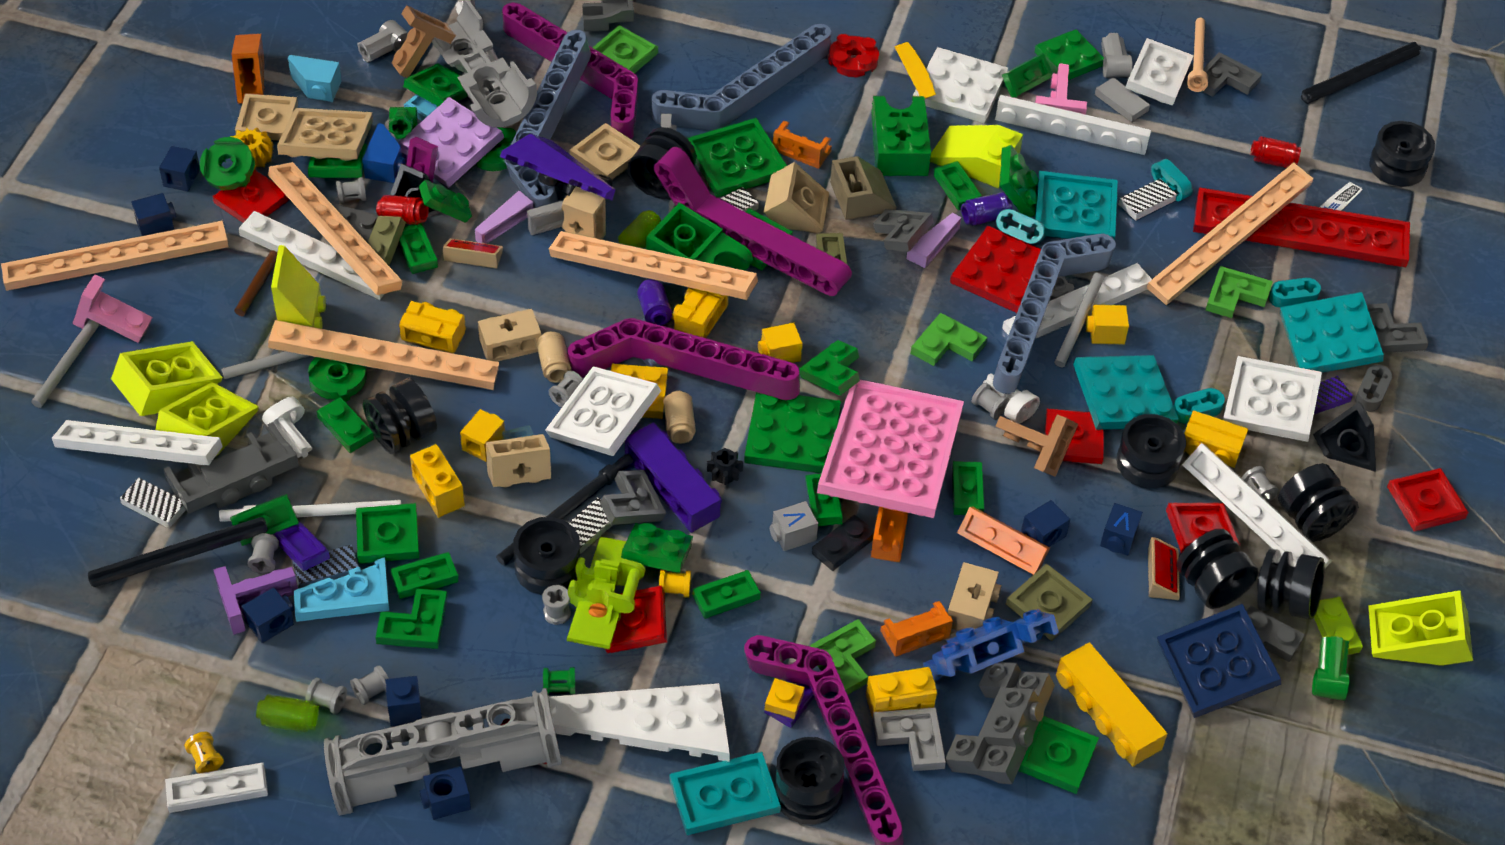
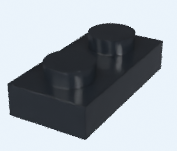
(843, 543)

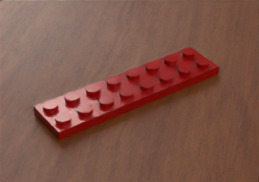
(1313, 229)

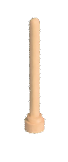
(1198, 78)

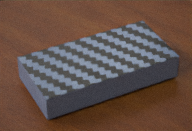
(337, 566)

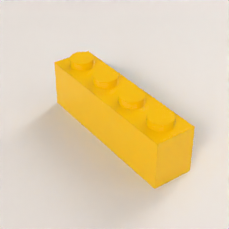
(1111, 704)

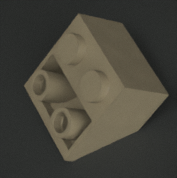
(860, 188)

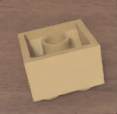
(796, 200)

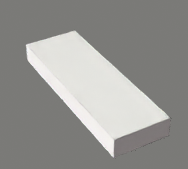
(216, 787)

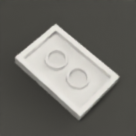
(1159, 71)

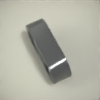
(1369, 386)

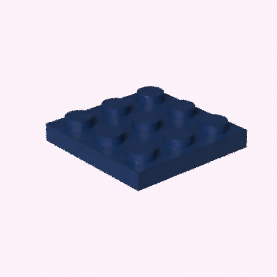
(1218, 660)

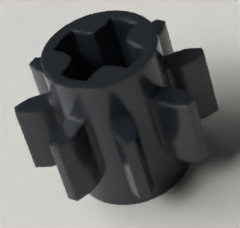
(724, 466)

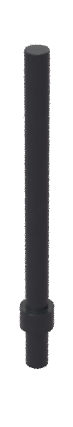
(606, 476)

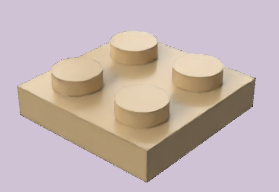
(266, 113)
(605, 151)

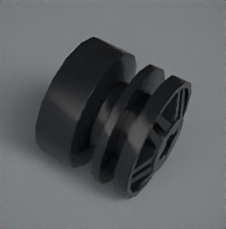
(651, 151)
(400, 415)
(1318, 502)
(1217, 568)
(1297, 584)
(810, 780)

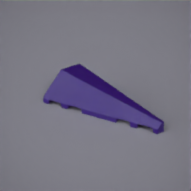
(552, 160)

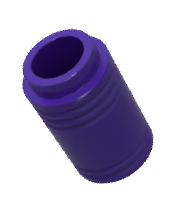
(985, 208)
(654, 302)

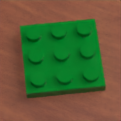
(736, 157)
(791, 432)

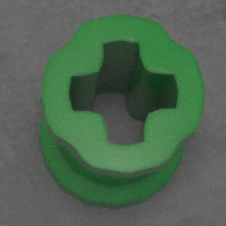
(568, 675)

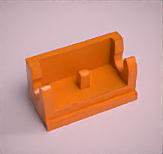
(800, 147)
(889, 534)
(917, 630)

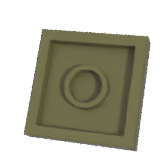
(1052, 595)

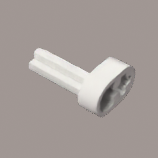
(1020, 405)
(284, 415)

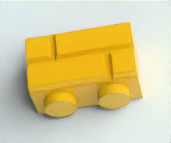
(699, 312)
(432, 326)
(1218, 435)
(901, 690)

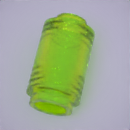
(638, 230)
(287, 713)

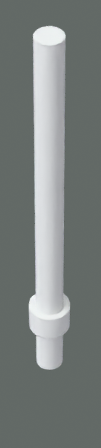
(316, 510)

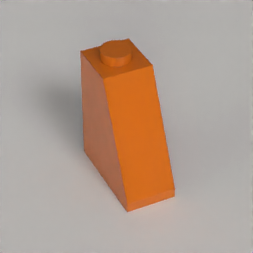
(248, 65)

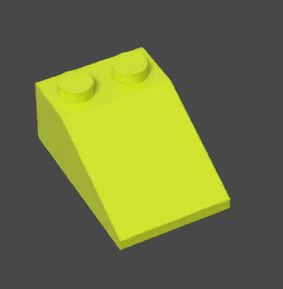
(976, 149)
(296, 292)
(162, 375)
(207, 412)
(1422, 630)

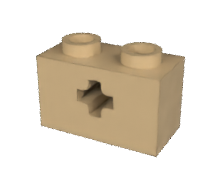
(584, 214)
(509, 335)
(518, 460)
(973, 597)

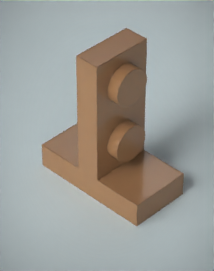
(419, 39)
(1051, 447)

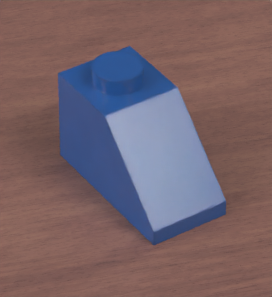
(382, 156)

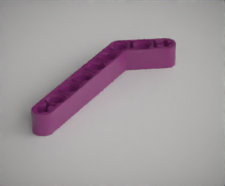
(600, 72)
(762, 239)
(686, 353)
(766, 657)

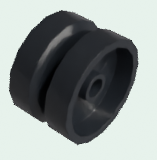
(1402, 153)
(1151, 451)
(546, 554)

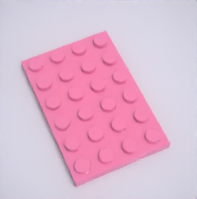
(891, 448)

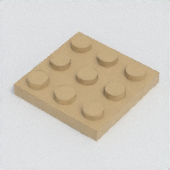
(325, 133)

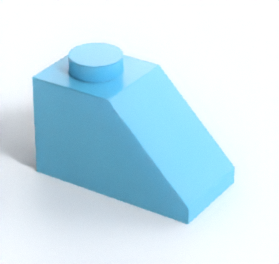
(315, 77)

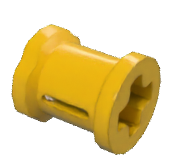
(676, 582)
(207, 747)

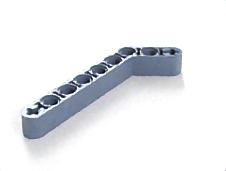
(747, 89)
(548, 109)
(1055, 260)

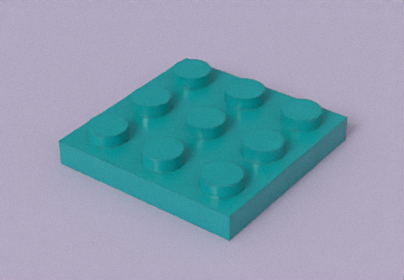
(1076, 205)
(1332, 333)
(1123, 389)

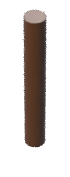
(256, 284)

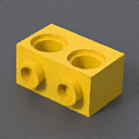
(437, 480)

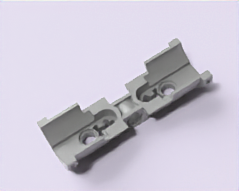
(482, 74)
(367, 778)

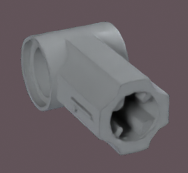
(390, 37)
(1115, 61)

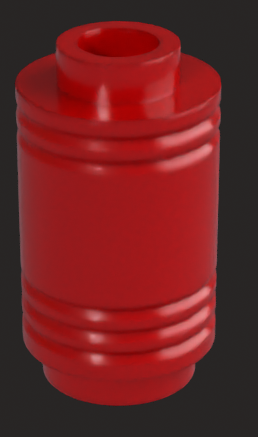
(1275, 152)
(409, 208)

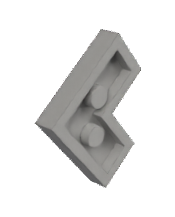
(916, 728)

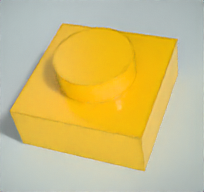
(784, 698)

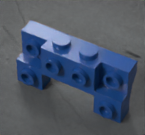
(990, 643)

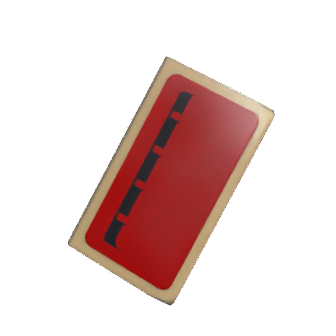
(472, 253)
(1163, 570)

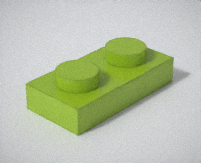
(1334, 621)

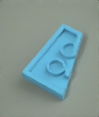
(352, 594)

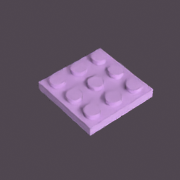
(459, 138)

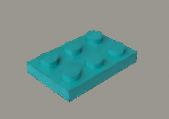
(724, 793)

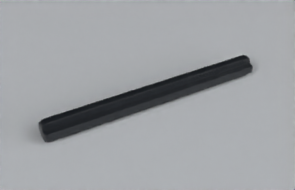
(1360, 72)
(177, 552)

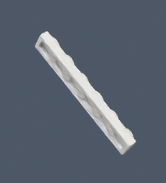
(1072, 124)
(304, 248)
(1112, 290)
(137, 442)
(1249, 505)

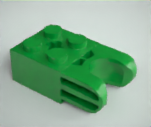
(901, 138)
(696, 238)

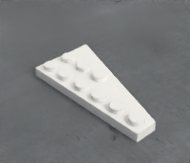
(648, 718)

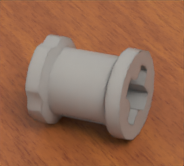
(351, 190)
(565, 388)
(990, 400)
(1258, 481)
(263, 553)
(556, 604)
(369, 685)
(326, 695)

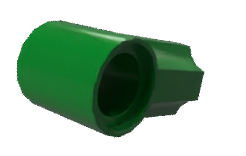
(402, 121)
(1331, 677)

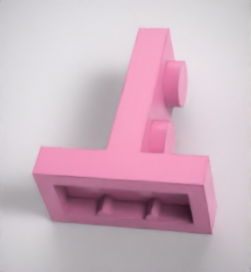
(1059, 97)
(110, 312)

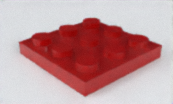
(997, 268)

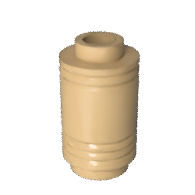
(553, 356)
(679, 417)

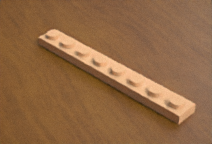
(335, 228)
(1229, 233)
(114, 255)
(654, 265)
(383, 355)

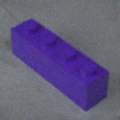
(674, 477)

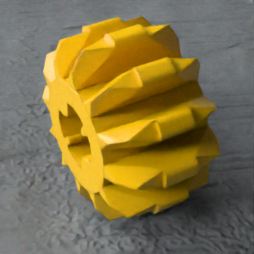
(259, 144)

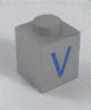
(794, 526)

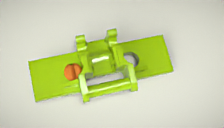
(594, 594)

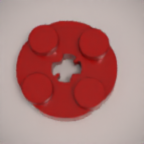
(864, 49)

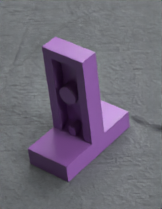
(240, 593)

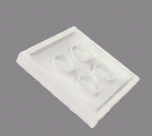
(963, 84)
(1273, 398)
(603, 410)

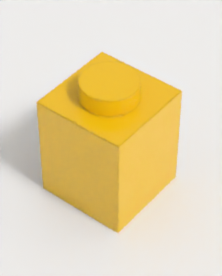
(1108, 324)
(781, 343)
(479, 430)

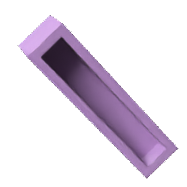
(504, 218)
(934, 240)

